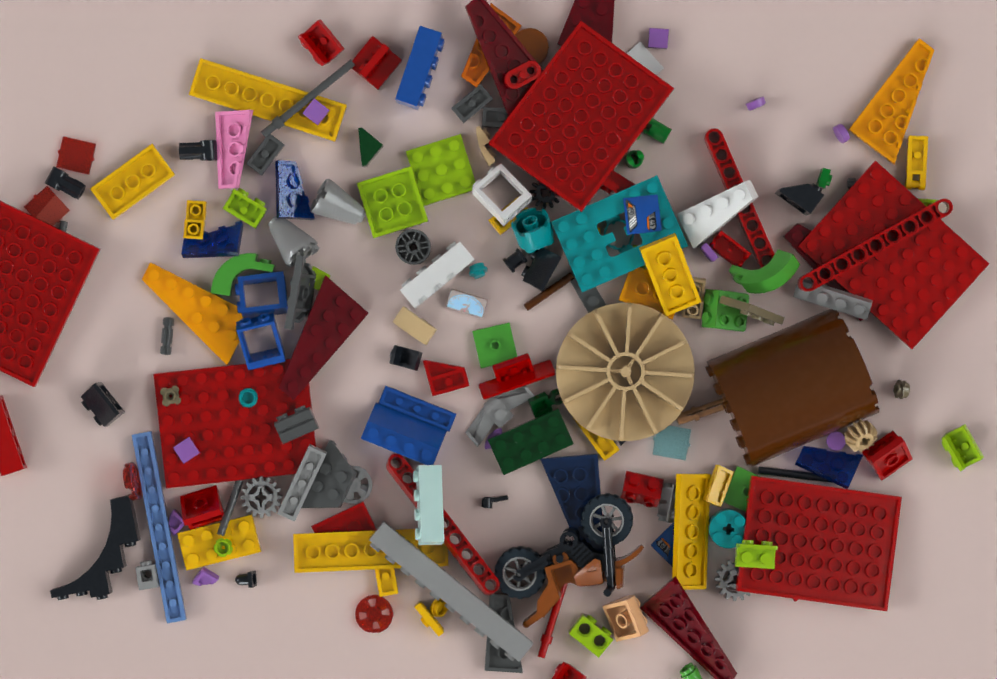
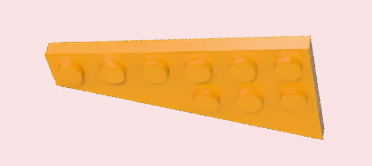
(890, 110)
(202, 311)

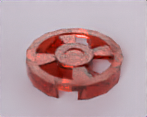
(132, 481)
(374, 614)

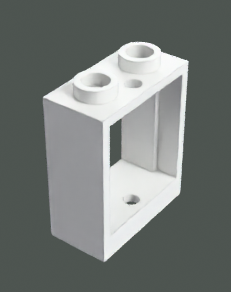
(515, 207)

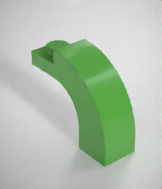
(228, 272)
(769, 277)

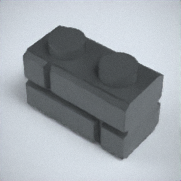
(296, 425)

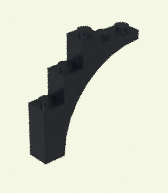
(122, 531)

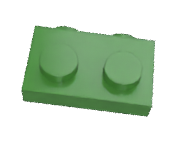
(722, 316)

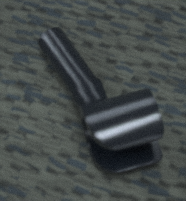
(487, 501)

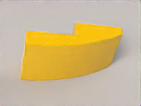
(195, 219)

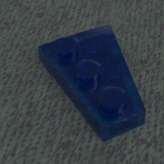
(290, 195)
(218, 243)
(830, 465)

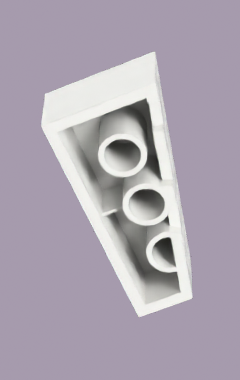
(712, 214)
(437, 274)

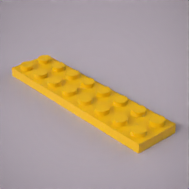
(265, 97)
(352, 551)

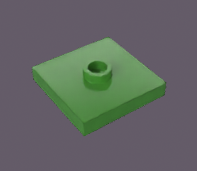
(494, 344)
(738, 489)

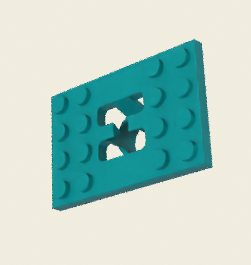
(587, 248)

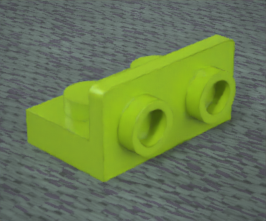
(755, 555)

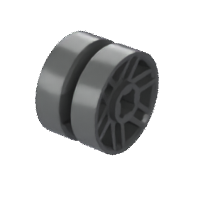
(413, 237)

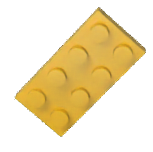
(132, 181)
(670, 274)
(199, 543)

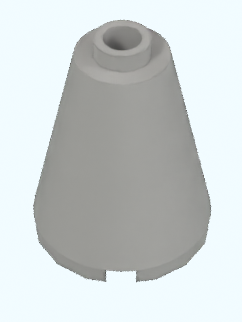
(337, 204)

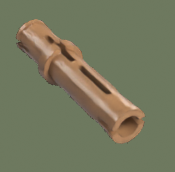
(694, 415)

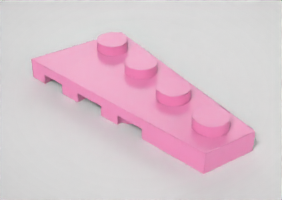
(231, 140)

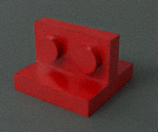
(375, 62)
(888, 455)
(201, 507)

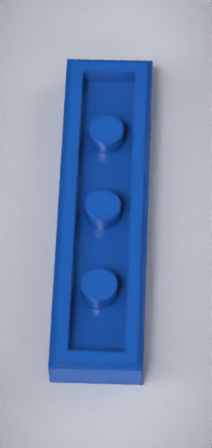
(417, 408)

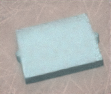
(672, 442)

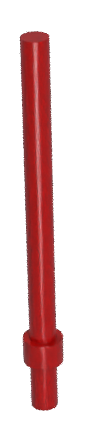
(547, 637)

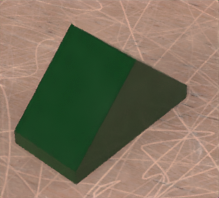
(368, 147)

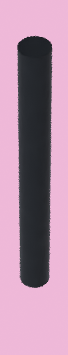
(790, 474)

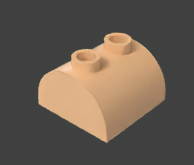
(626, 618)

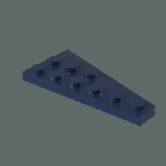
(575, 483)

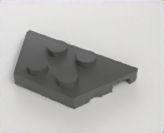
(301, 294)
(331, 480)

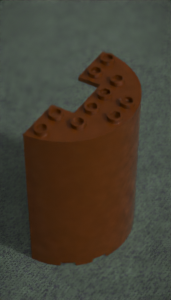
(793, 386)

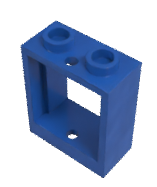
(252, 312)
(265, 357)

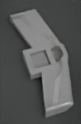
(497, 411)

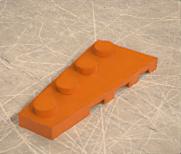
(476, 65)

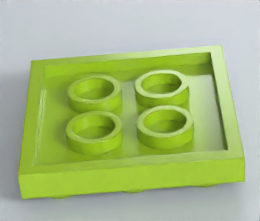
(442, 169)
(392, 202)

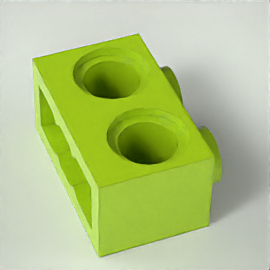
(587, 638)

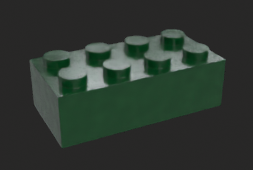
(530, 441)

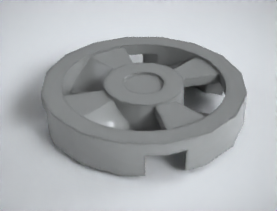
(363, 489)

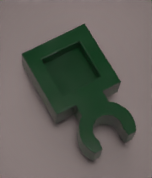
(542, 402)

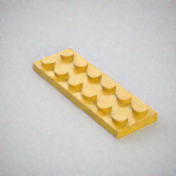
(691, 531)

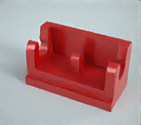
(729, 249)

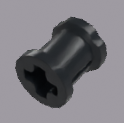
(515, 260)

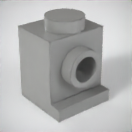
(147, 582)

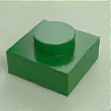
(824, 178)

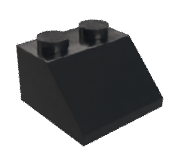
(802, 197)
(541, 268)
(102, 404)

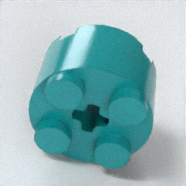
(533, 229)
(721, 519)

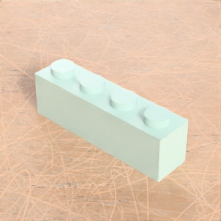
(429, 505)

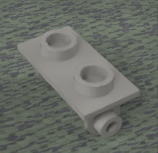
(667, 510)

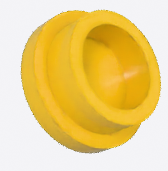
(437, 608)

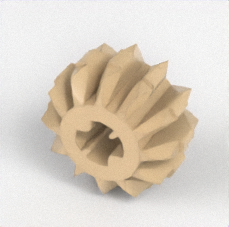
(860, 435)

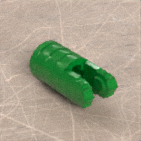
(658, 131)
(630, 162)

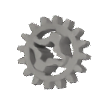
(269, 497)
(723, 583)

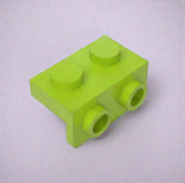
(245, 208)
(961, 447)

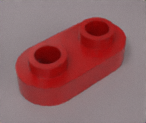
(522, 75)

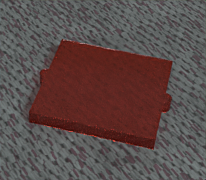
(76, 155)
(47, 207)

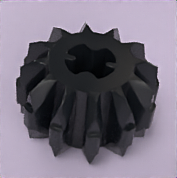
(540, 199)

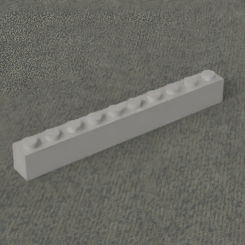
(450, 591)

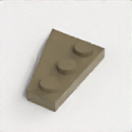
(756, 312)

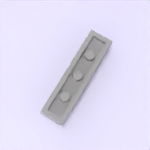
(835, 300)
(302, 482)

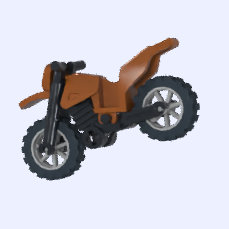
(572, 560)

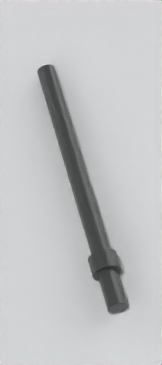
(278, 122)

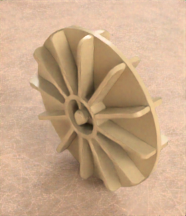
(625, 371)

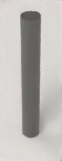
(230, 507)

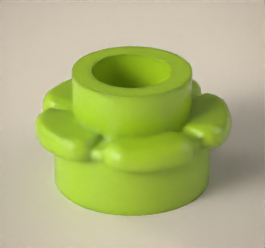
(218, 547)

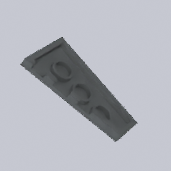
(495, 658)

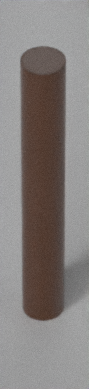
(549, 291)

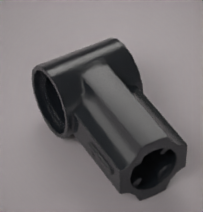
(204, 150)
(61, 181)

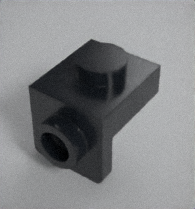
(405, 357)

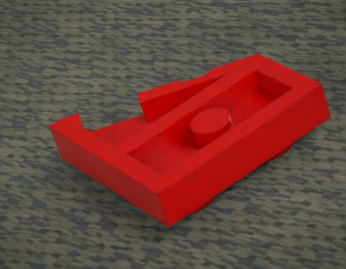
(445, 377)

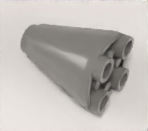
(291, 240)

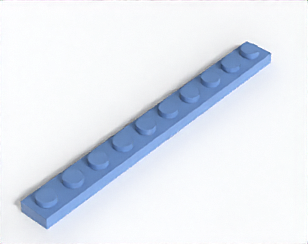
(159, 527)

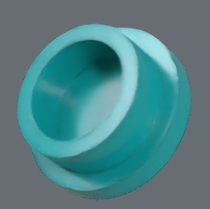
(477, 270)
(248, 397)

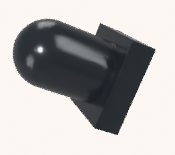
(247, 579)

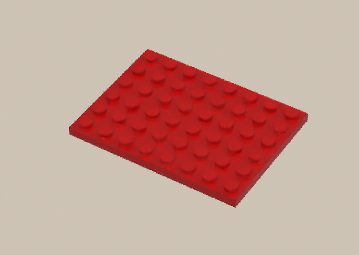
(581, 116)
(912, 279)
(38, 289)
(231, 438)
(829, 543)

